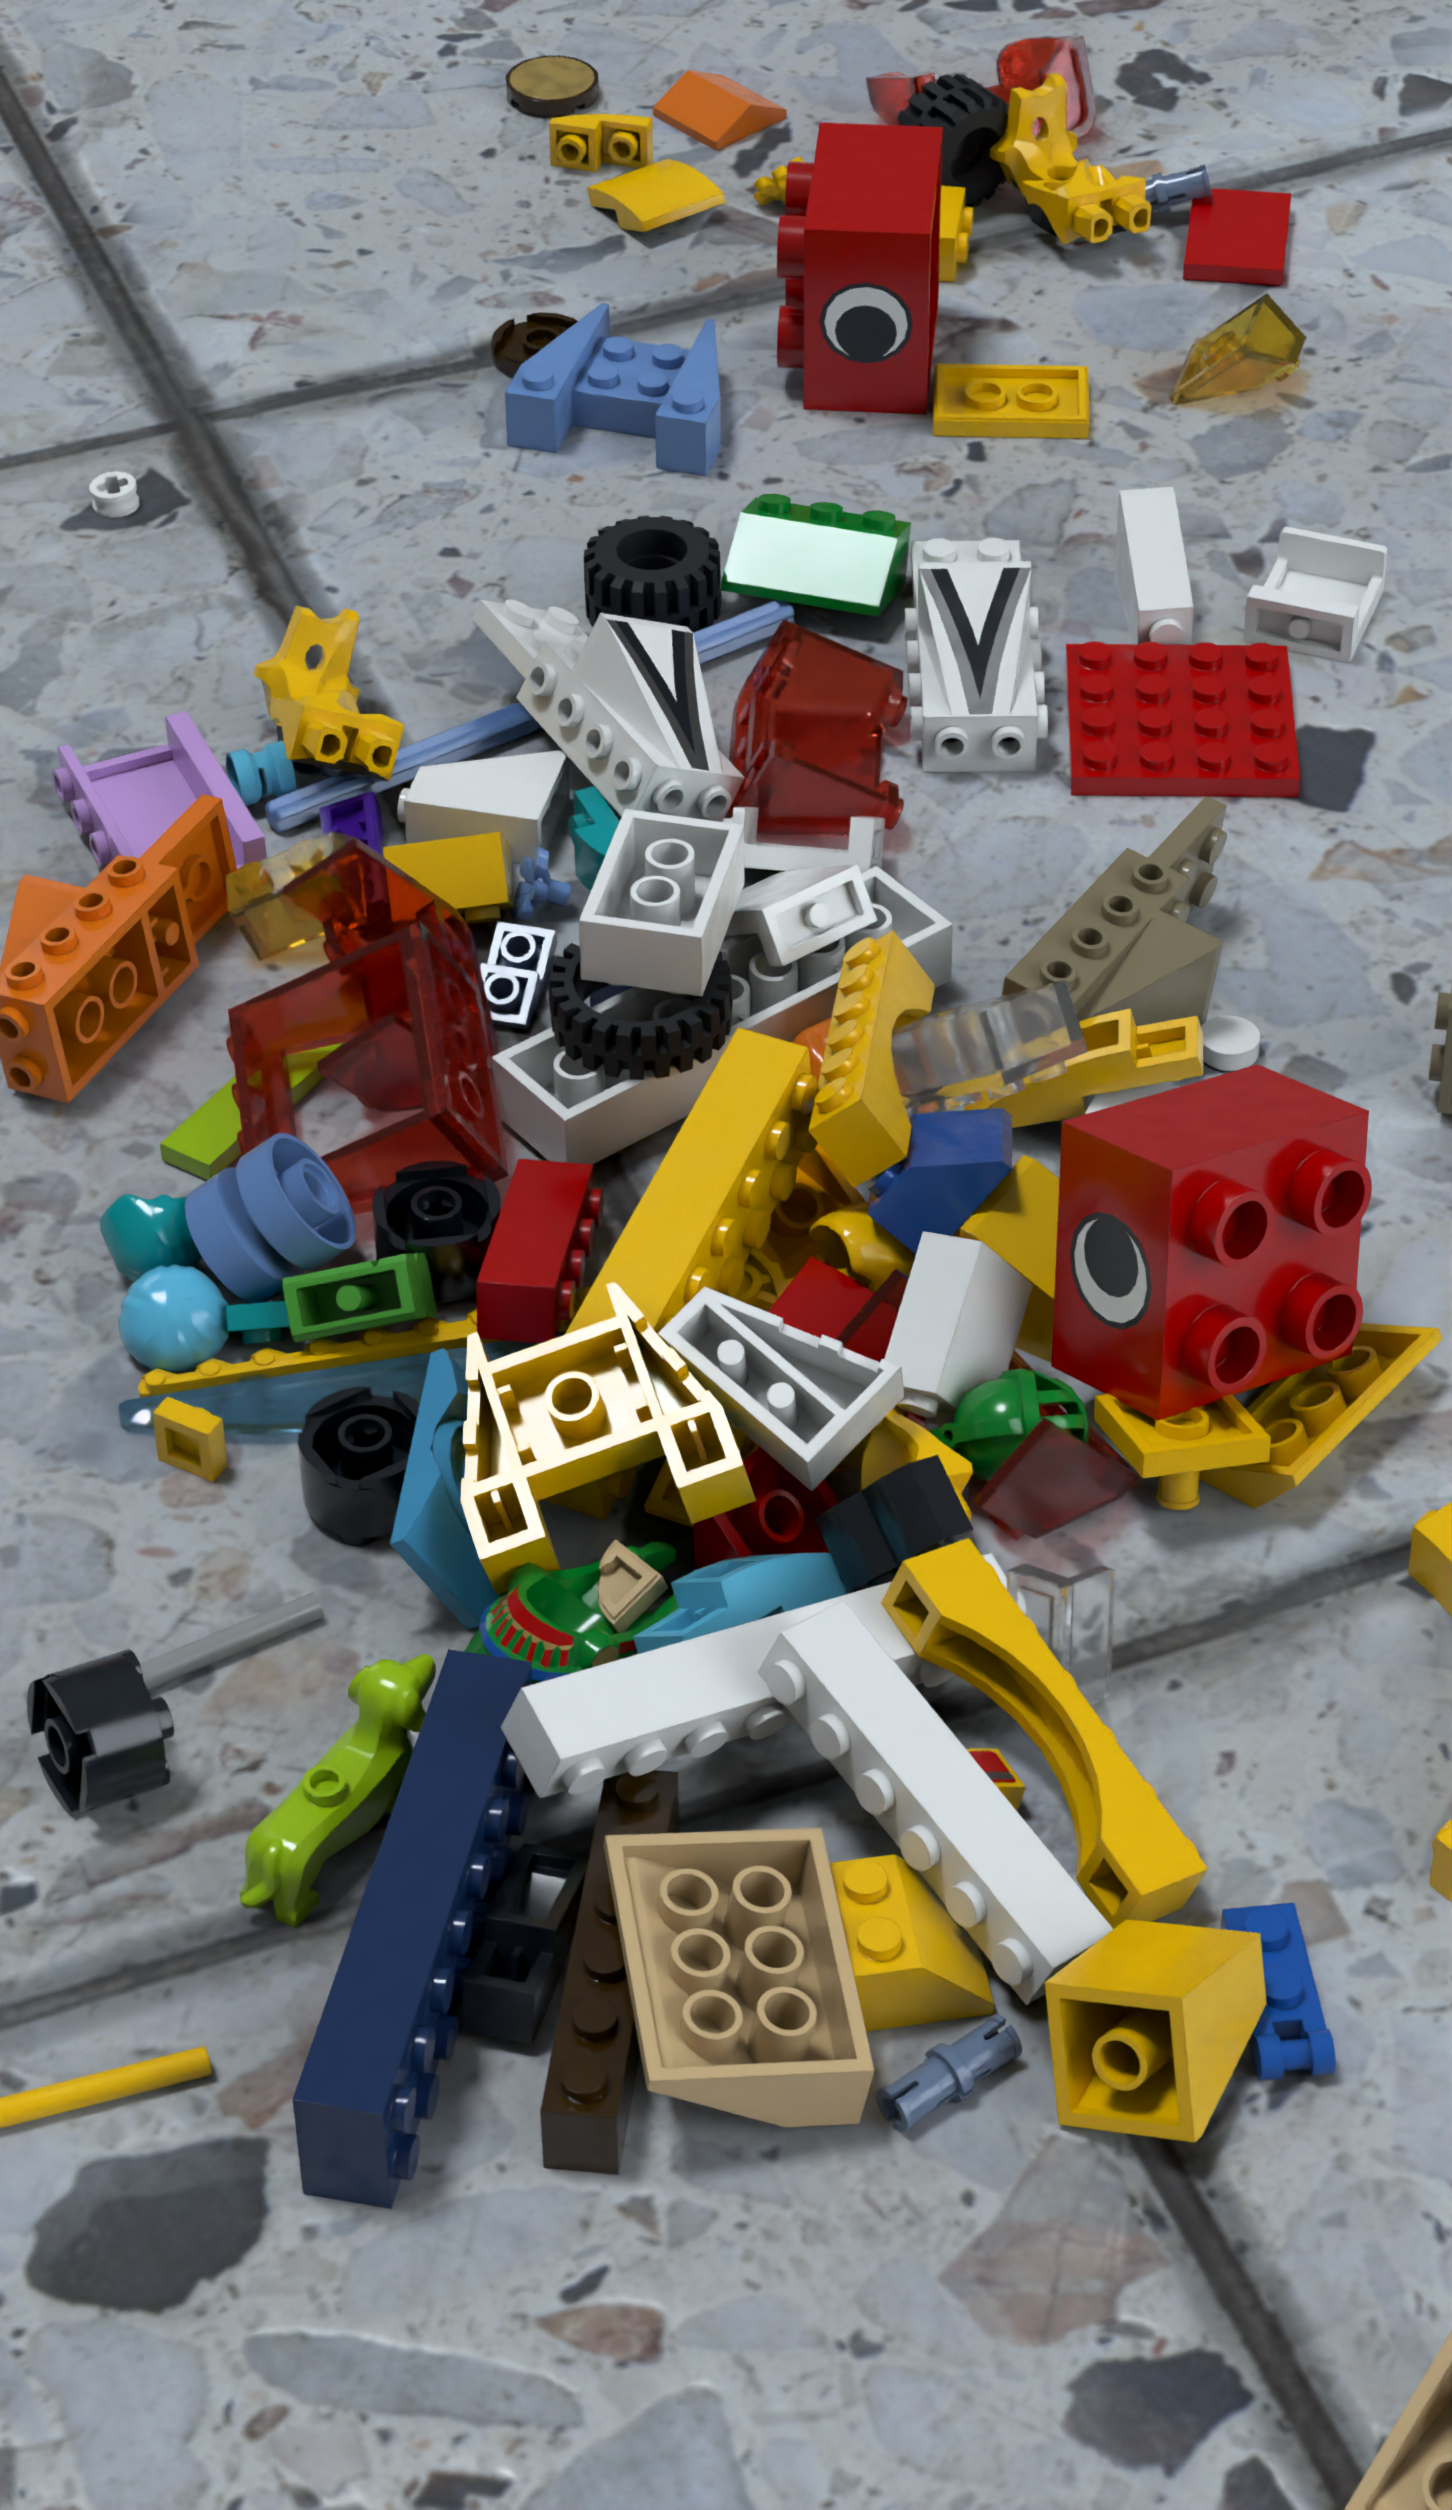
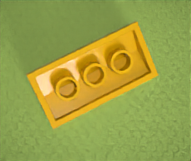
(1320, 1407)

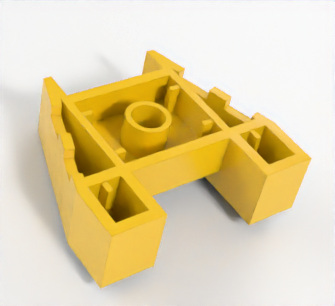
(578, 1415)

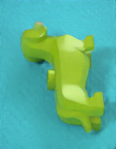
(342, 1792)

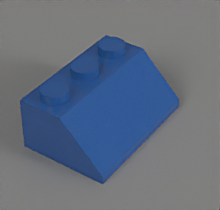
(946, 1175)

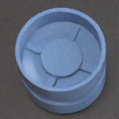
(270, 1218)

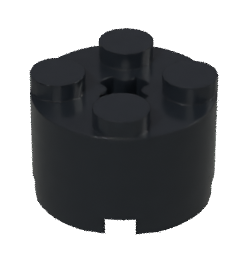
(441, 1214)
(356, 1461)
(100, 1732)

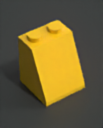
(1022, 1229)
(1153, 2027)

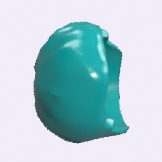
(148, 1234)

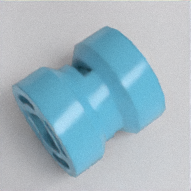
(261, 773)

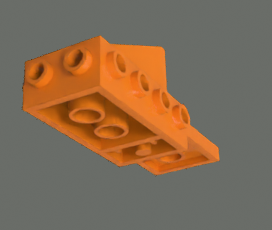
(104, 957)

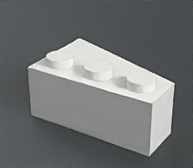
(782, 1386)

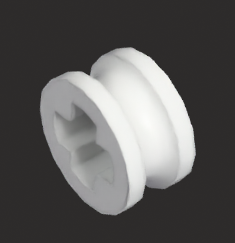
(114, 494)

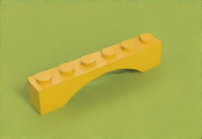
(857, 1098)
(966, 1621)

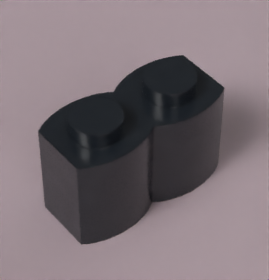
(892, 1522)

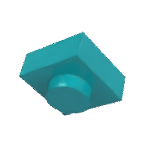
(258, 1321)

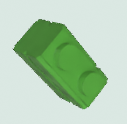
(359, 1297)

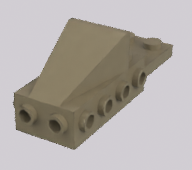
(1130, 934)

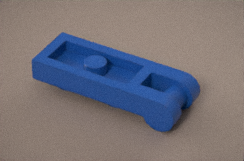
(1291, 1996)

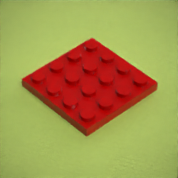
(1181, 720)

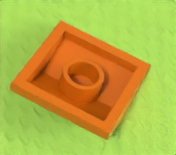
(716, 109)

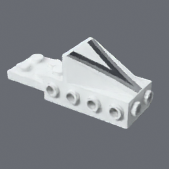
(974, 657)
(620, 705)

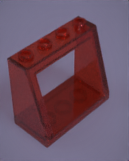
(340, 1000)

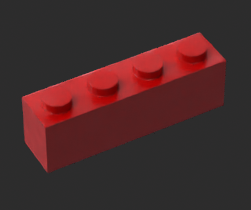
(538, 1251)

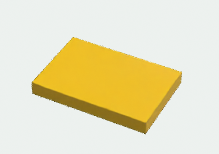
(1011, 401)

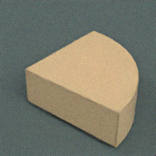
(626, 1586)

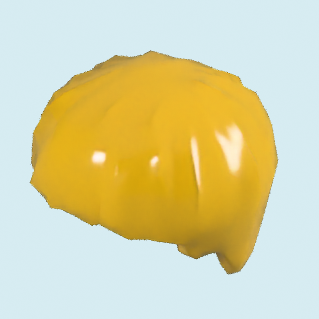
(861, 1245)

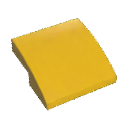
(656, 195)

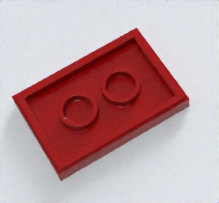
(1238, 237)

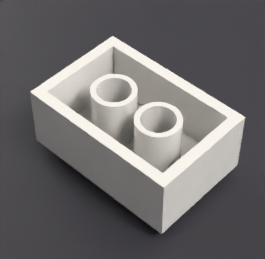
(662, 902)

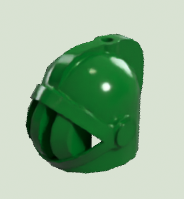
(1002, 1414)

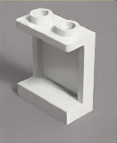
(1317, 595)
(863, 848)
(802, 911)

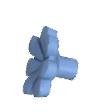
(537, 886)

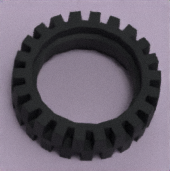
(637, 1044)

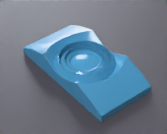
(430, 1519)

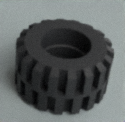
(971, 125)
(654, 572)

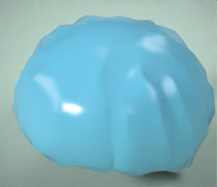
(173, 1319)

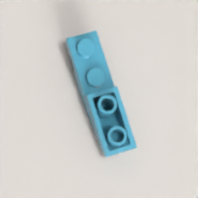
(743, 1592)

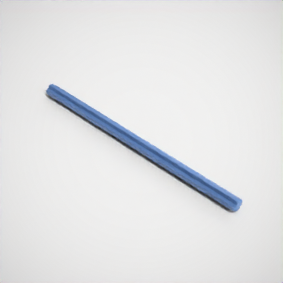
(500, 727)

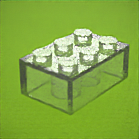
(986, 1048)

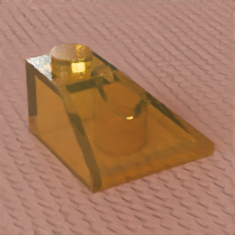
(1241, 354)

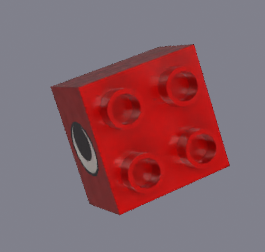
(862, 267)
(1209, 1239)

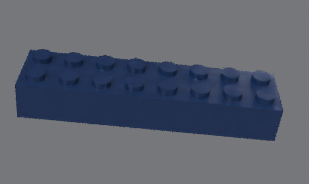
(414, 1940)

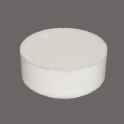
(1230, 1043)

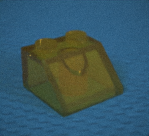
(257, 900)

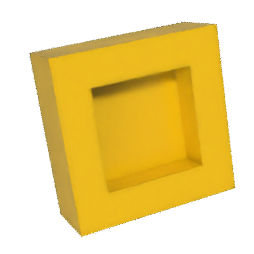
(190, 1439)

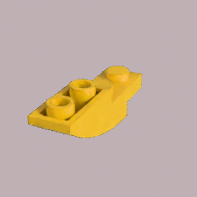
(1116, 1060)

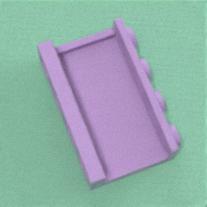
(141, 794)

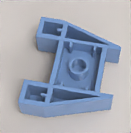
(621, 389)

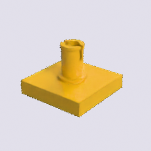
(1183, 1444)

